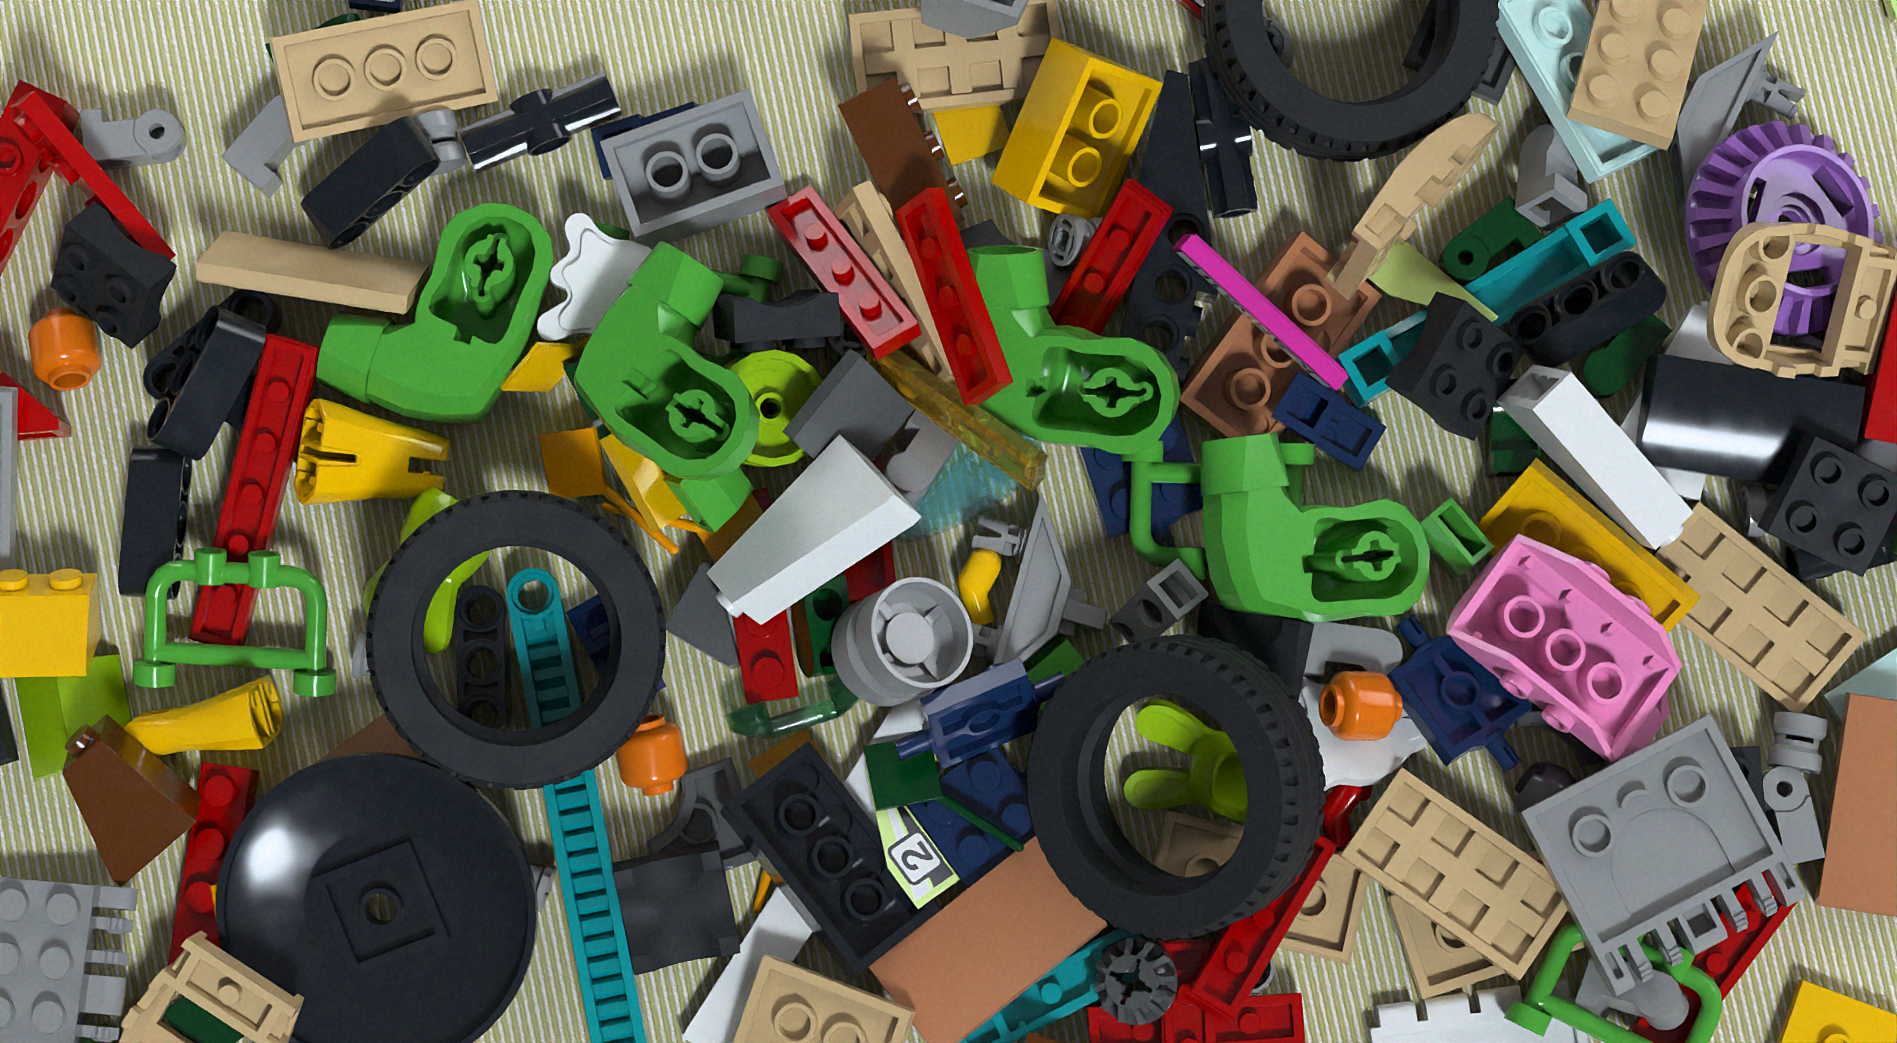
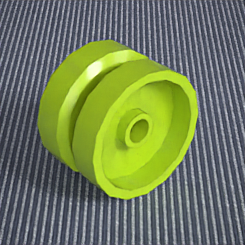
(786, 385)

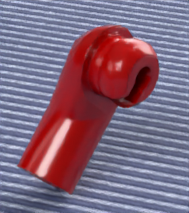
(1339, 805)

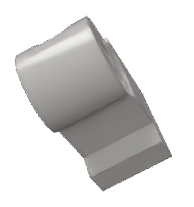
(132, 142)
(263, 148)
(1548, 176)
(924, 457)
(1159, 603)
(1352, 648)
(1792, 814)
(1656, 999)

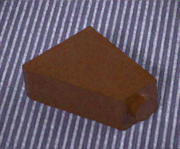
(126, 797)

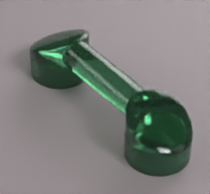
(756, 722)

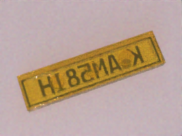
(966, 423)

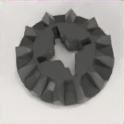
(1155, 970)

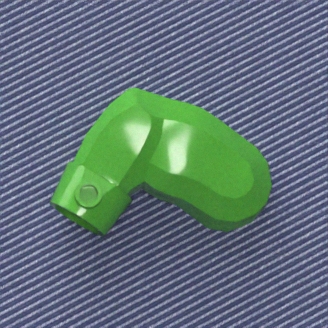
(465, 329)
(1067, 379)
(654, 385)
(1306, 558)

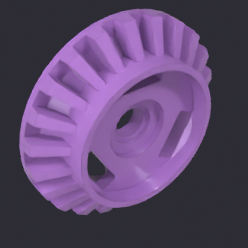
(1782, 166)

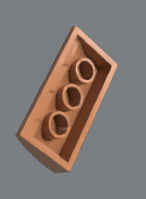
(1245, 372)
(1862, 812)
(986, 947)

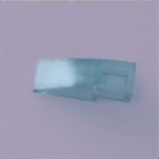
(961, 497)

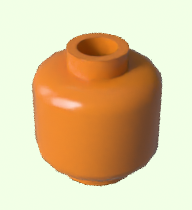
(64, 349)
(1360, 706)
(652, 756)

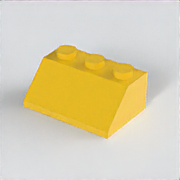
(1075, 132)
(48, 623)

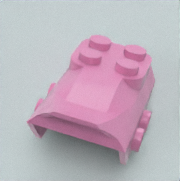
(1569, 645)

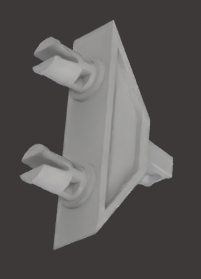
(1713, 106)
(1042, 596)

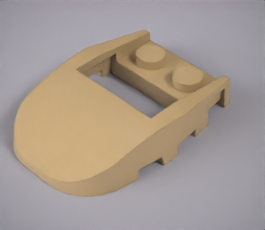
(1418, 180)
(1752, 286)
(220, 987)

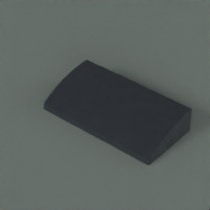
(1738, 418)
(825, 859)

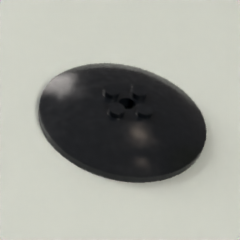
(396, 827)

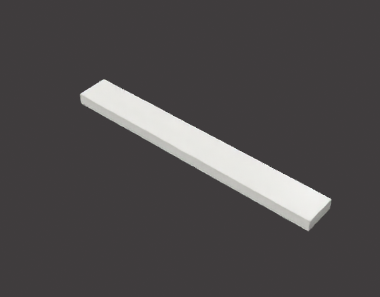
(779, 926)

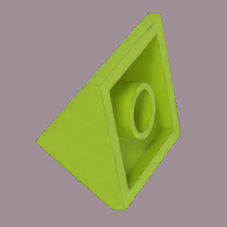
(60, 705)

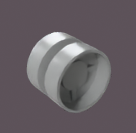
(902, 641)

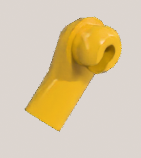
(975, 583)

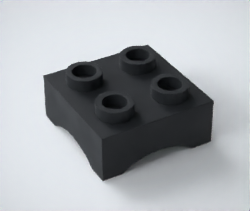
(111, 277)
(796, 320)
(1456, 366)
(1833, 504)
(1274, 640)
(676, 907)

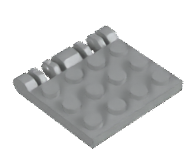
(1655, 846)
(50, 956)

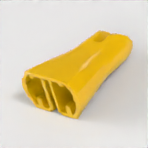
(362, 456)
(230, 721)

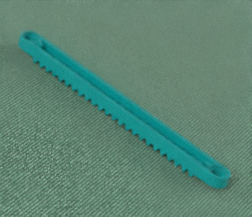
(577, 824)

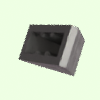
(704, 621)

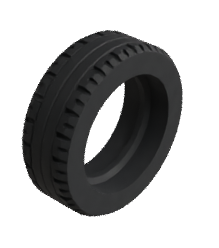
(1340, 130)
(490, 754)
(1073, 808)

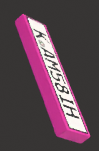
(1260, 311)

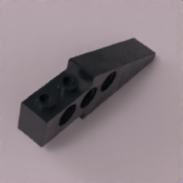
(1174, 175)

